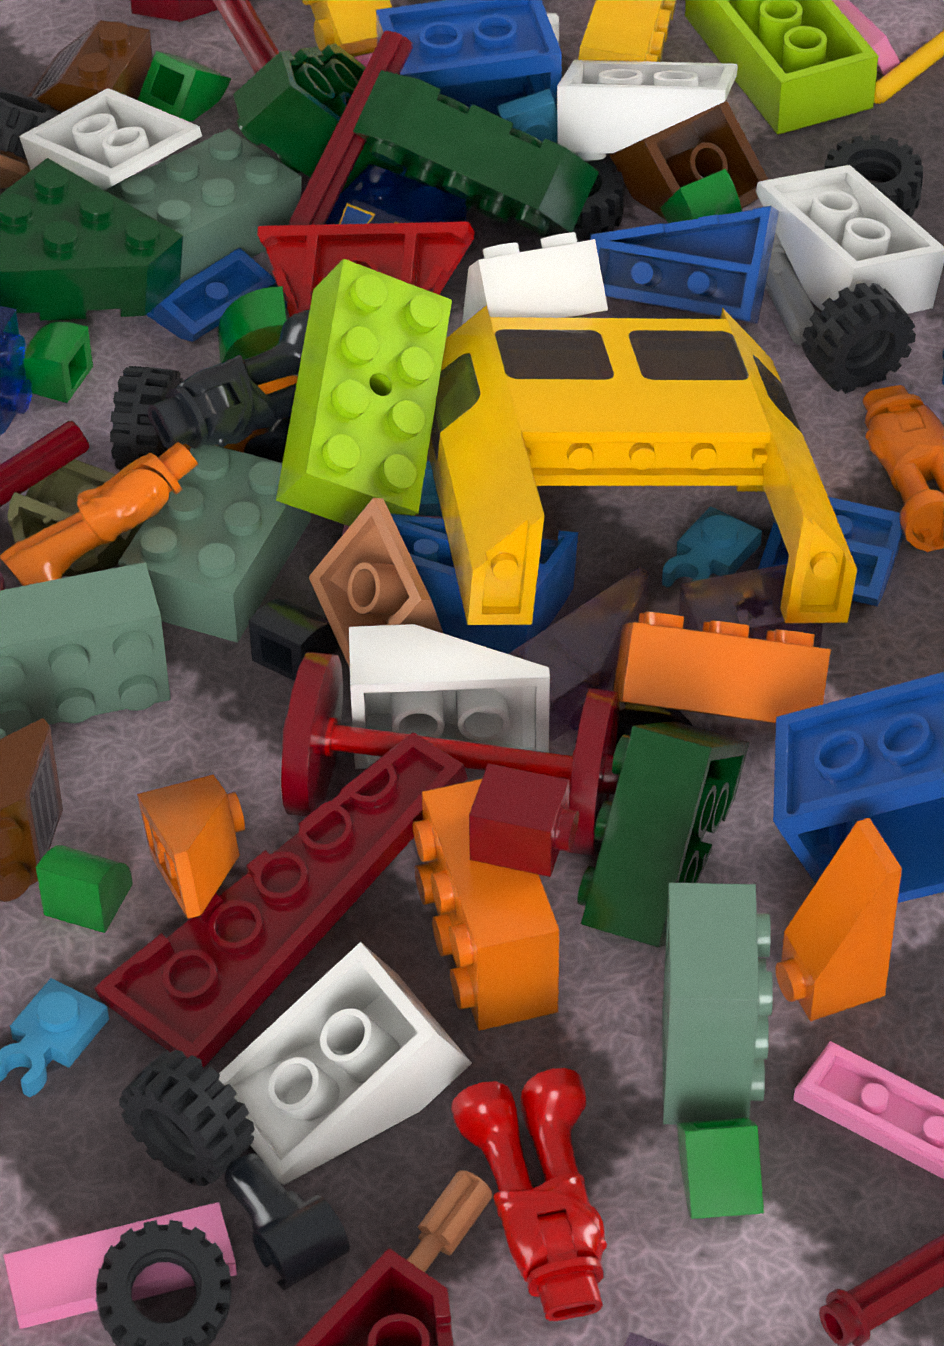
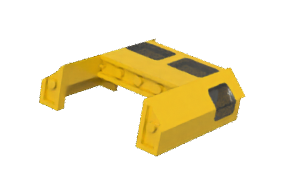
(617, 408)

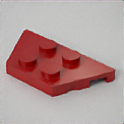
(406, 251)

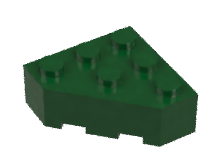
(297, 105)
(474, 155)
(81, 249)
(668, 795)

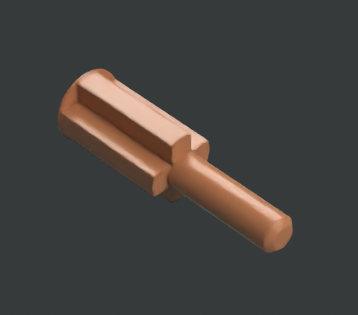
(450, 1218)

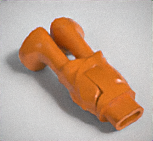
(911, 448)
(103, 515)

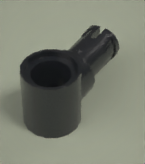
(288, 1230)

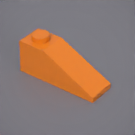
(192, 837)
(844, 929)

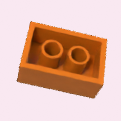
(719, 668)
(487, 918)

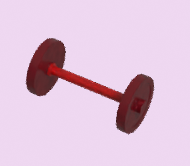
(315, 735)

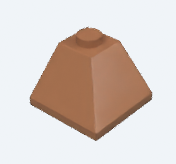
(371, 579)

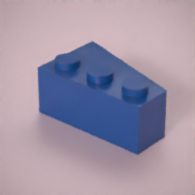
(692, 263)
(432, 557)

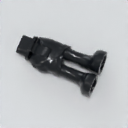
(224, 400)

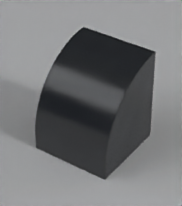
(285, 633)

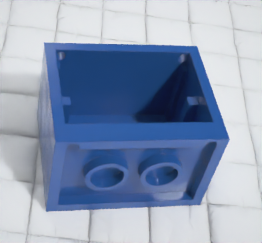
(478, 48)
(865, 760)

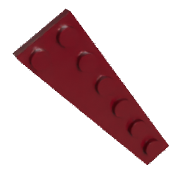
(224, 964)

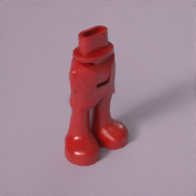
(549, 1227)

